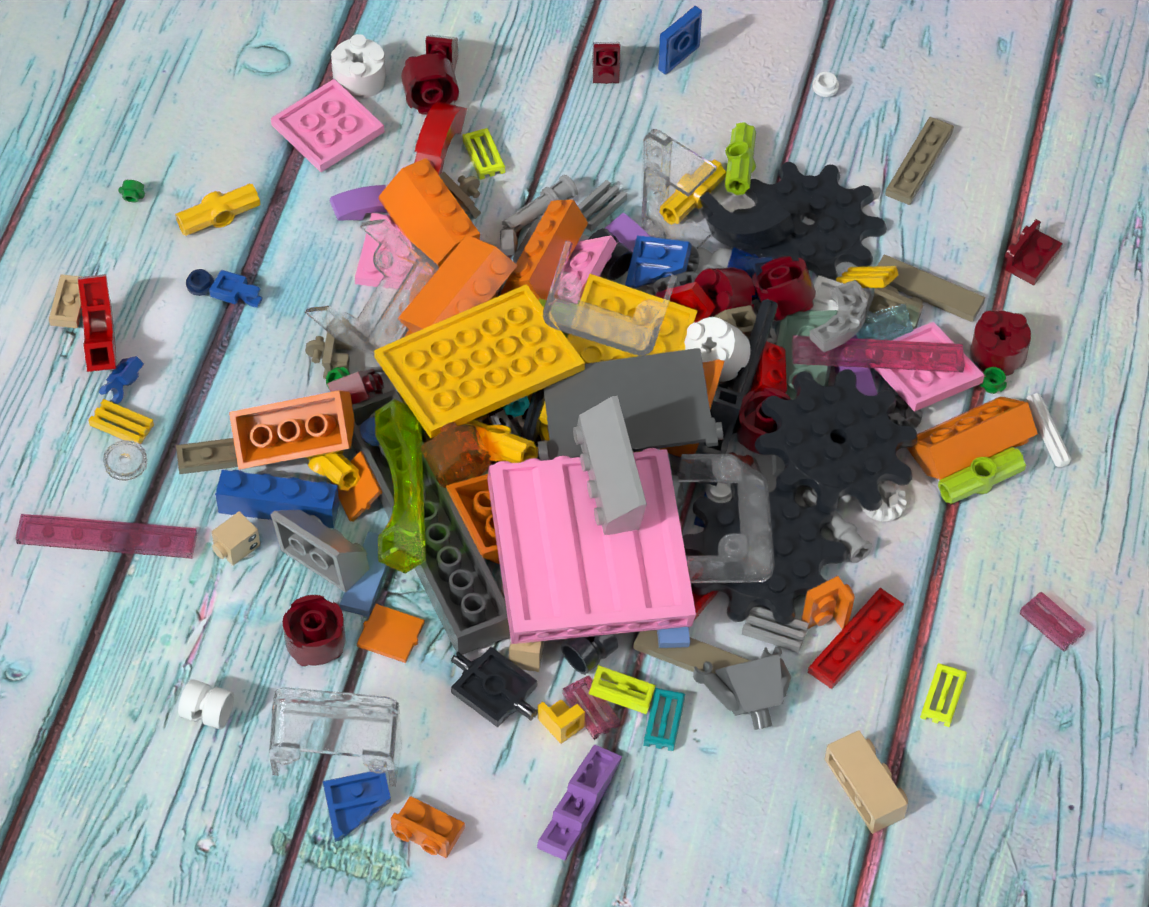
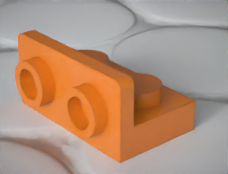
(828, 601)
(427, 827)

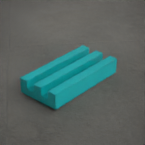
(660, 740)

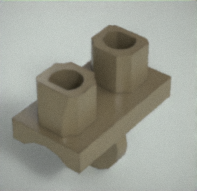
(467, 188)
(890, 297)
(328, 353)

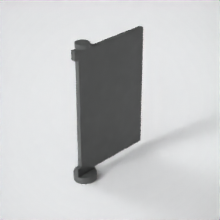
(658, 395)

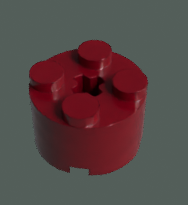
(429, 80)
(786, 284)
(726, 288)
(1001, 341)
(752, 420)
(314, 630)

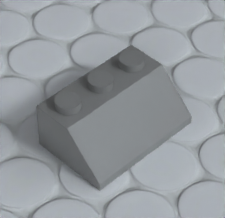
(320, 548)

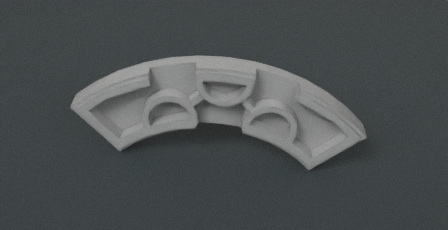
(849, 318)

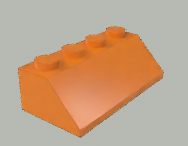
(427, 211)
(543, 251)
(462, 282)
(292, 429)
(972, 435)

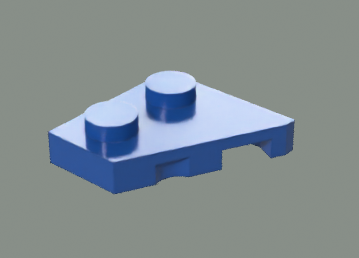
(656, 259)
(354, 800)

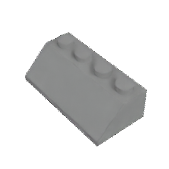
(610, 468)

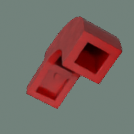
(437, 132)
(98, 323)

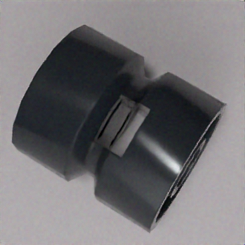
(620, 259)
(586, 652)

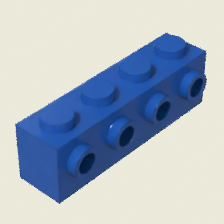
(263, 494)

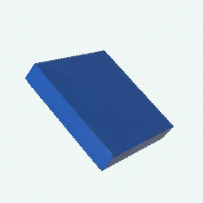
(680, 40)

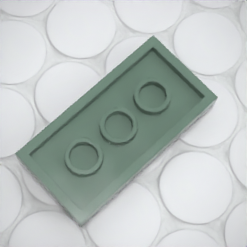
(800, 325)

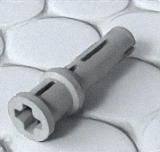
(560, 191)
(843, 532)

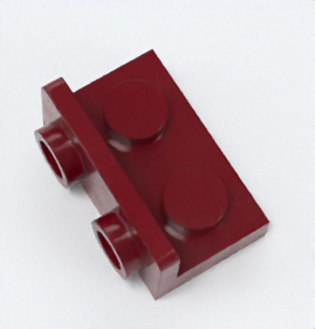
(1032, 253)

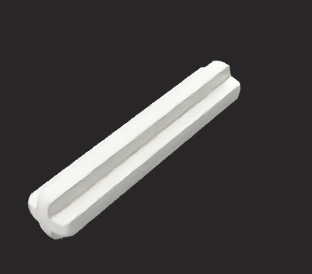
(1048, 431)

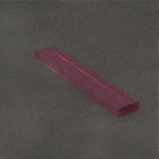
(881, 354)
(106, 536)

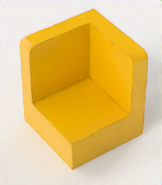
(561, 720)

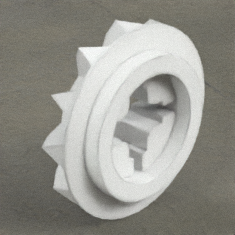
(896, 503)

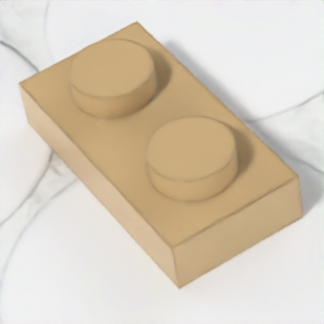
(66, 305)

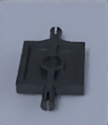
(494, 686)

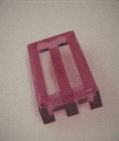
(1048, 624)
(603, 727)

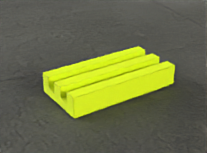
(489, 168)
(620, 693)
(936, 715)

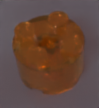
(456, 454)

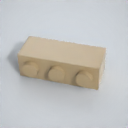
(866, 781)

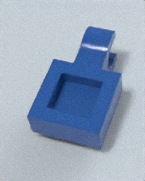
(231, 287)
(124, 374)

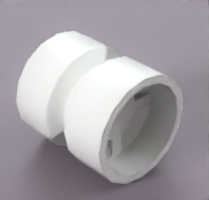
(209, 705)

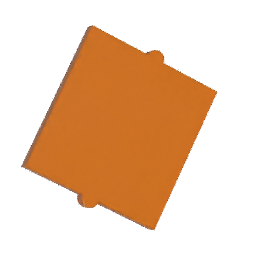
(362, 495)
(390, 633)

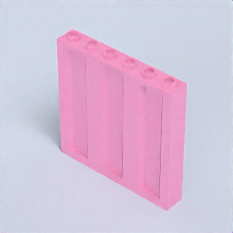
(567, 575)

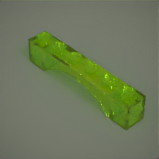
(400, 436)

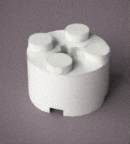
(359, 66)
(719, 341)

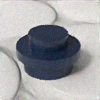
(199, 282)
(367, 432)

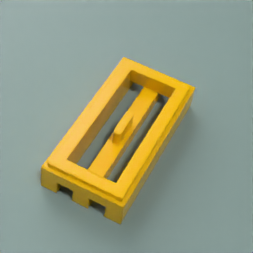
(870, 276)
(123, 418)

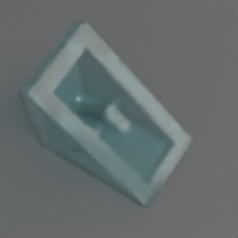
(886, 324)

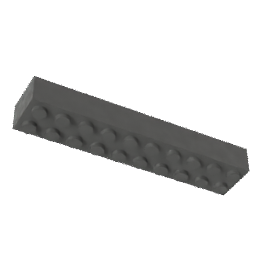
(454, 569)

